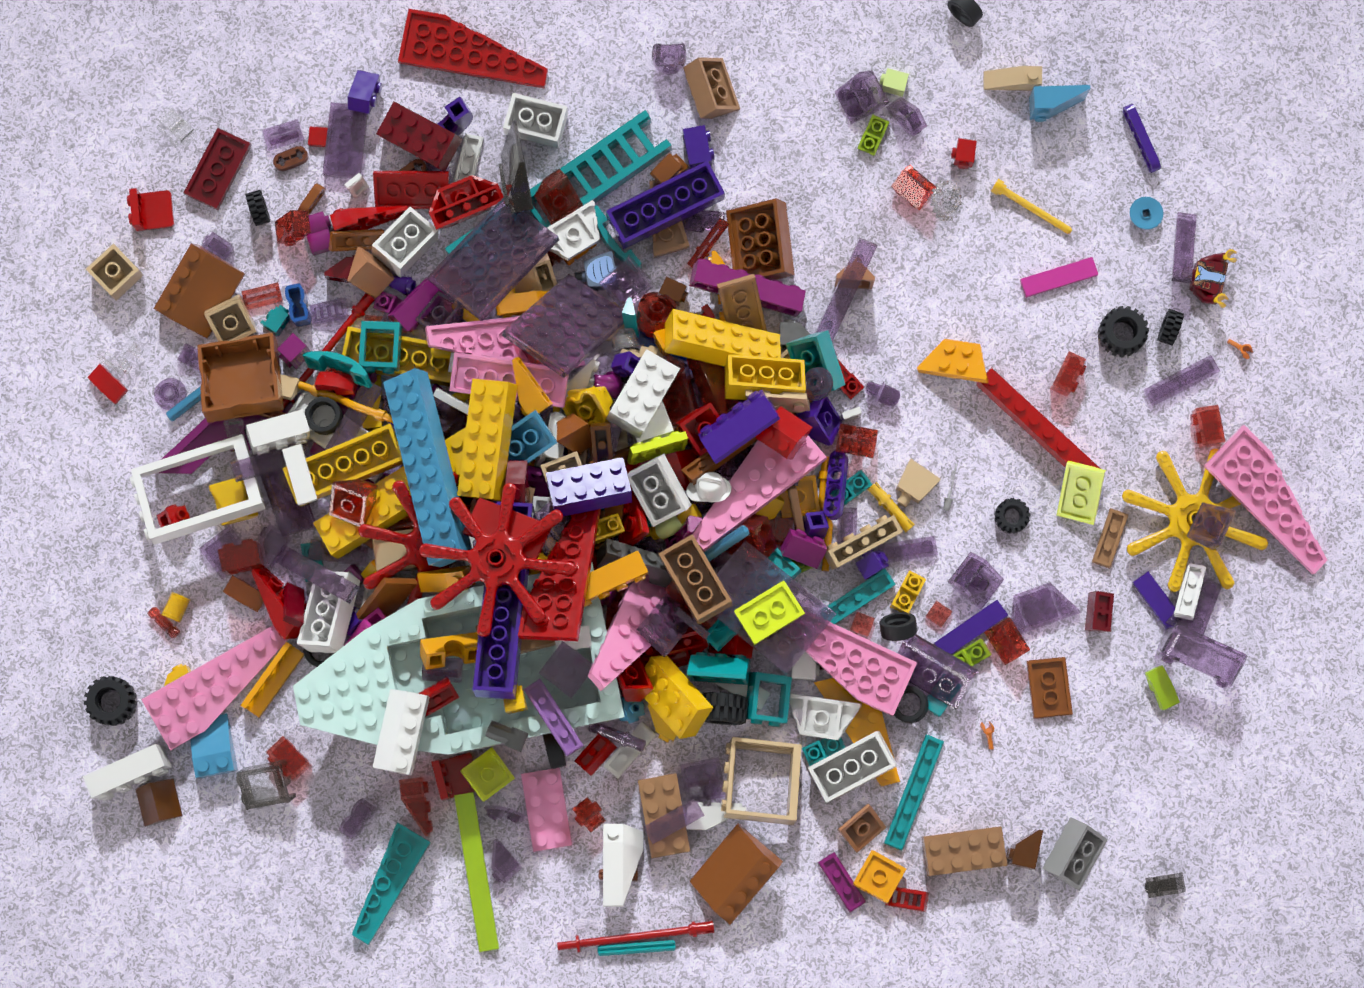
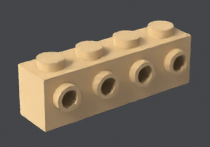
(859, 544)

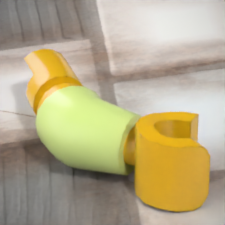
(671, 526)

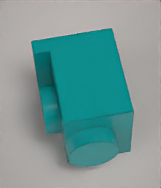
(276, 320)

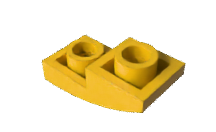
(908, 592)

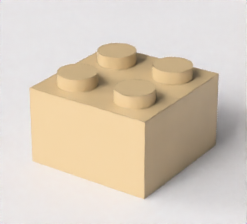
(114, 272)
(230, 320)

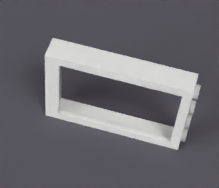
(205, 520)

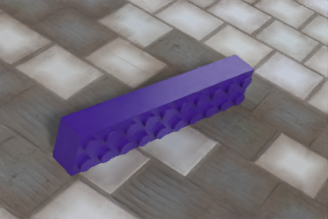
(500, 651)

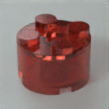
(653, 312)

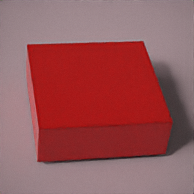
(317, 136)

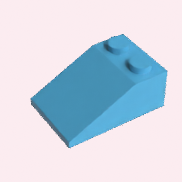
(1052, 100)
(530, 438)
(214, 750)

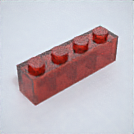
(711, 383)

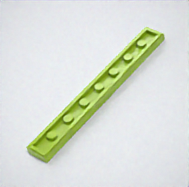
(476, 872)

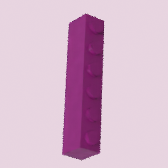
(773, 294)

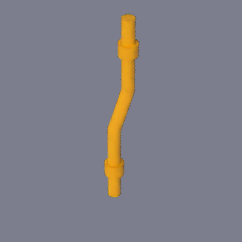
(379, 414)
(822, 488)

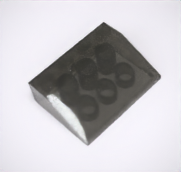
(514, 173)

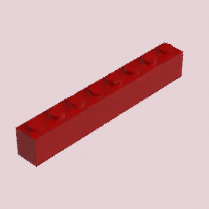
(1032, 420)

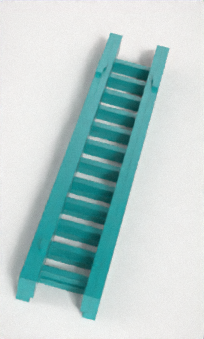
(600, 149)

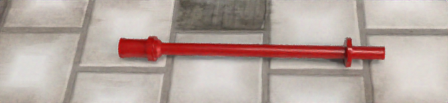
(357, 312)
(692, 929)

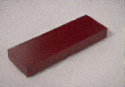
(293, 605)

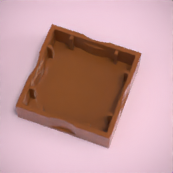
(240, 377)

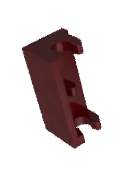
(1099, 611)

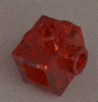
(588, 814)

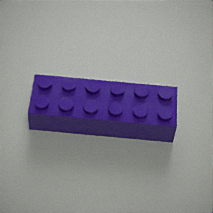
(665, 204)

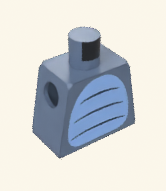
(595, 270)

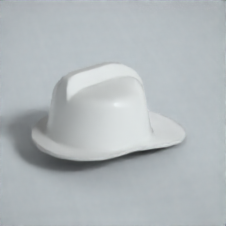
(709, 488)

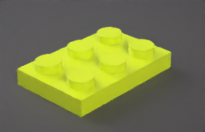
(657, 446)
(1080, 492)
(769, 612)

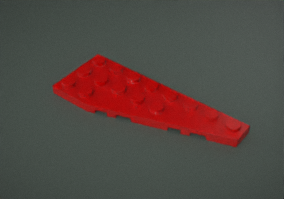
(449, 46)
(563, 595)

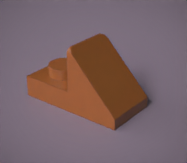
(669, 168)

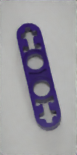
(1141, 138)
(832, 485)

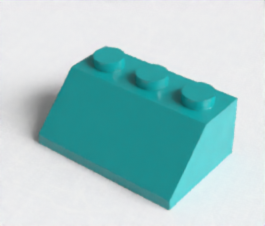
(817, 351)
(719, 669)

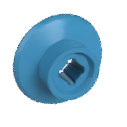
(1142, 205)

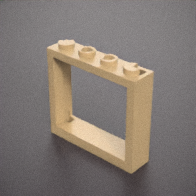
(793, 750)

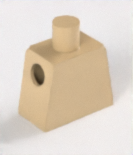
(915, 483)

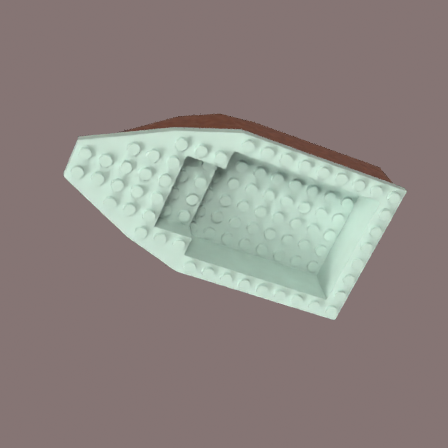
(353, 685)

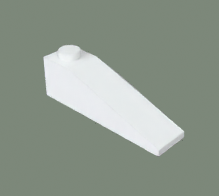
(620, 859)

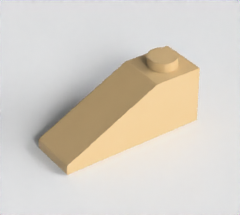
(1013, 78)

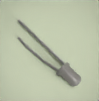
(947, 504)

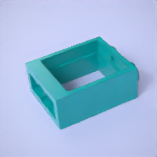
(380, 327)
(752, 696)

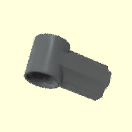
(509, 736)

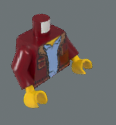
(1209, 277)

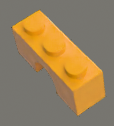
(435, 650)

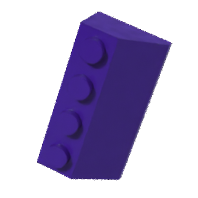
(738, 425)

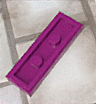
(842, 882)

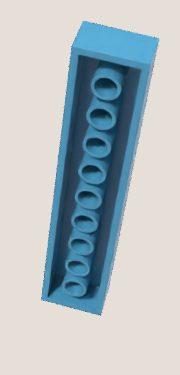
(425, 461)

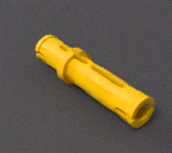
(889, 505)

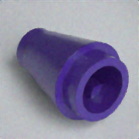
(404, 284)

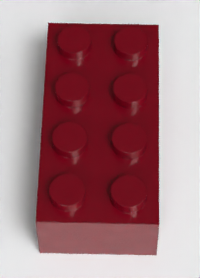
(419, 136)

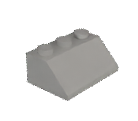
(1075, 853)

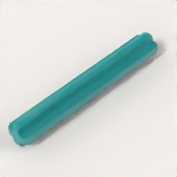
(634, 948)

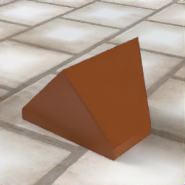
(574, 433)

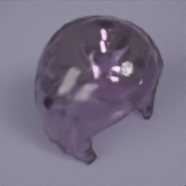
(669, 57)

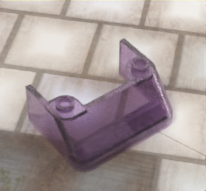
(1201, 654)

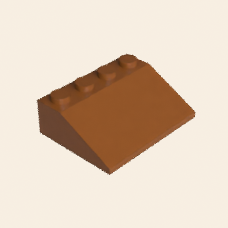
(761, 239)
(196, 286)
(735, 873)

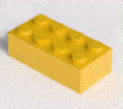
(762, 373)
(676, 698)

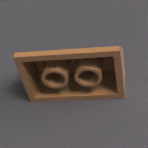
(711, 87)

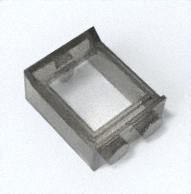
(264, 785)

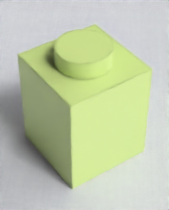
(894, 82)

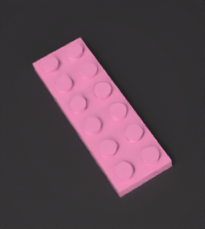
(488, 368)

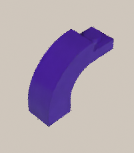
(458, 116)

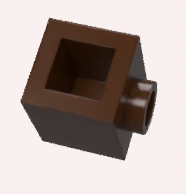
(675, 290)

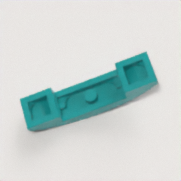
(608, 239)
(322, 359)

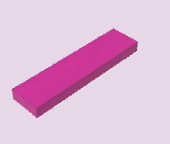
(1059, 277)

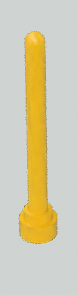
(1000, 188)

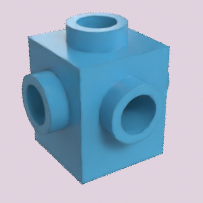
(632, 710)

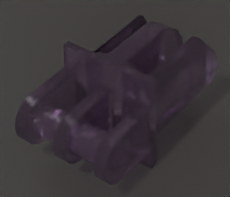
(883, 393)

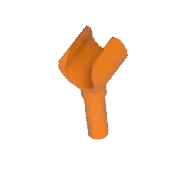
(1243, 348)
(988, 732)

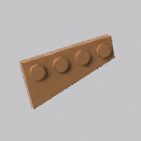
(670, 239)

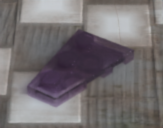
(1205, 605)

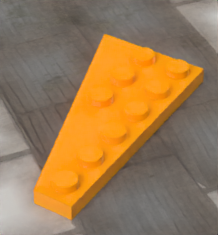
(863, 724)

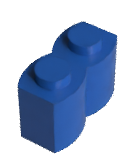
(298, 307)

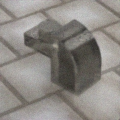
(1165, 885)

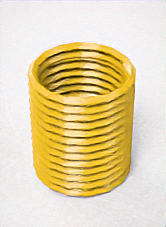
(175, 607)

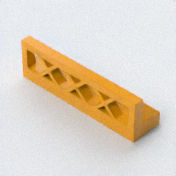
(272, 679)

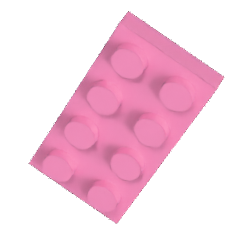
(546, 809)

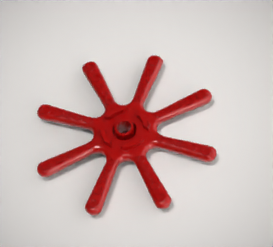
(411, 541)
(500, 573)

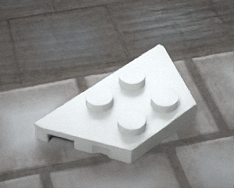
(576, 232)
(822, 716)

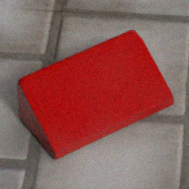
(440, 695)
(595, 754)

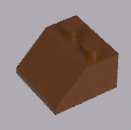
(1025, 851)

